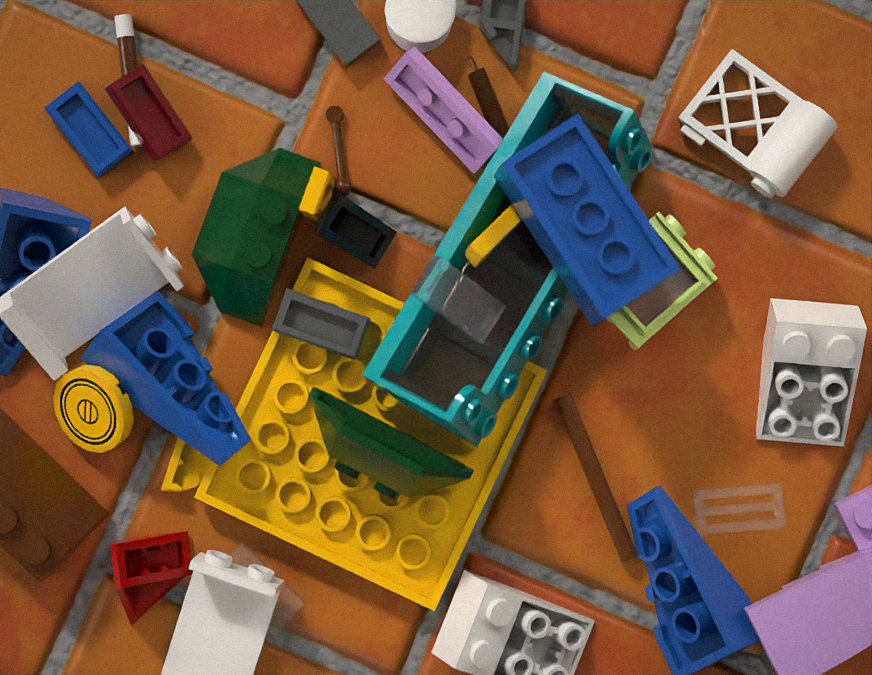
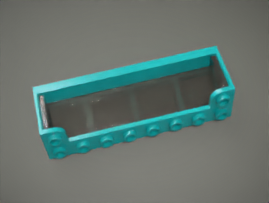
(437, 365)

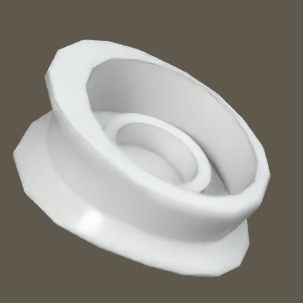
(419, 22)

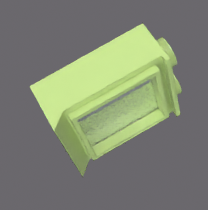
(662, 302)

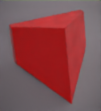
(149, 569)

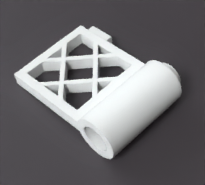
(786, 146)

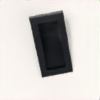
(354, 230)

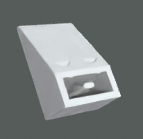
(809, 371)
(509, 631)

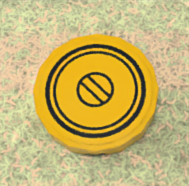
(93, 408)

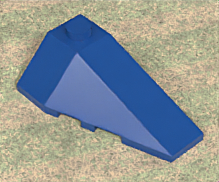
(30, 236)
(167, 378)
(691, 589)

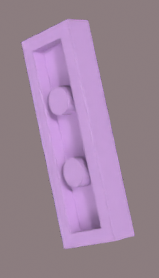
(444, 109)

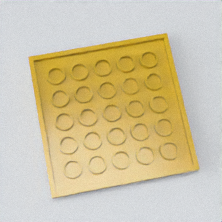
(290, 483)

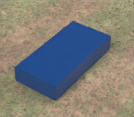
(89, 129)

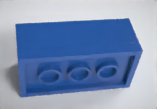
(585, 220)

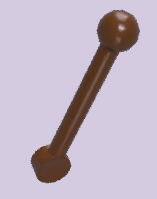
(335, 116)

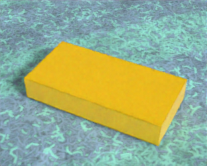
(317, 194)

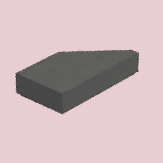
(503, 26)

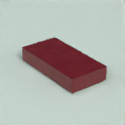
(148, 113)

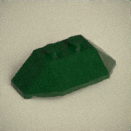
(252, 231)
(381, 451)

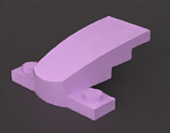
(827, 612)

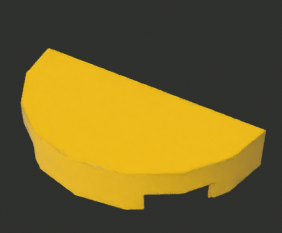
(492, 236)
(185, 468)

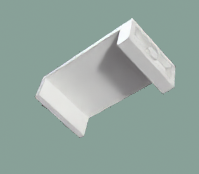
(87, 288)
(222, 617)

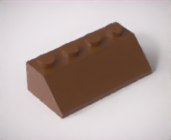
(41, 504)

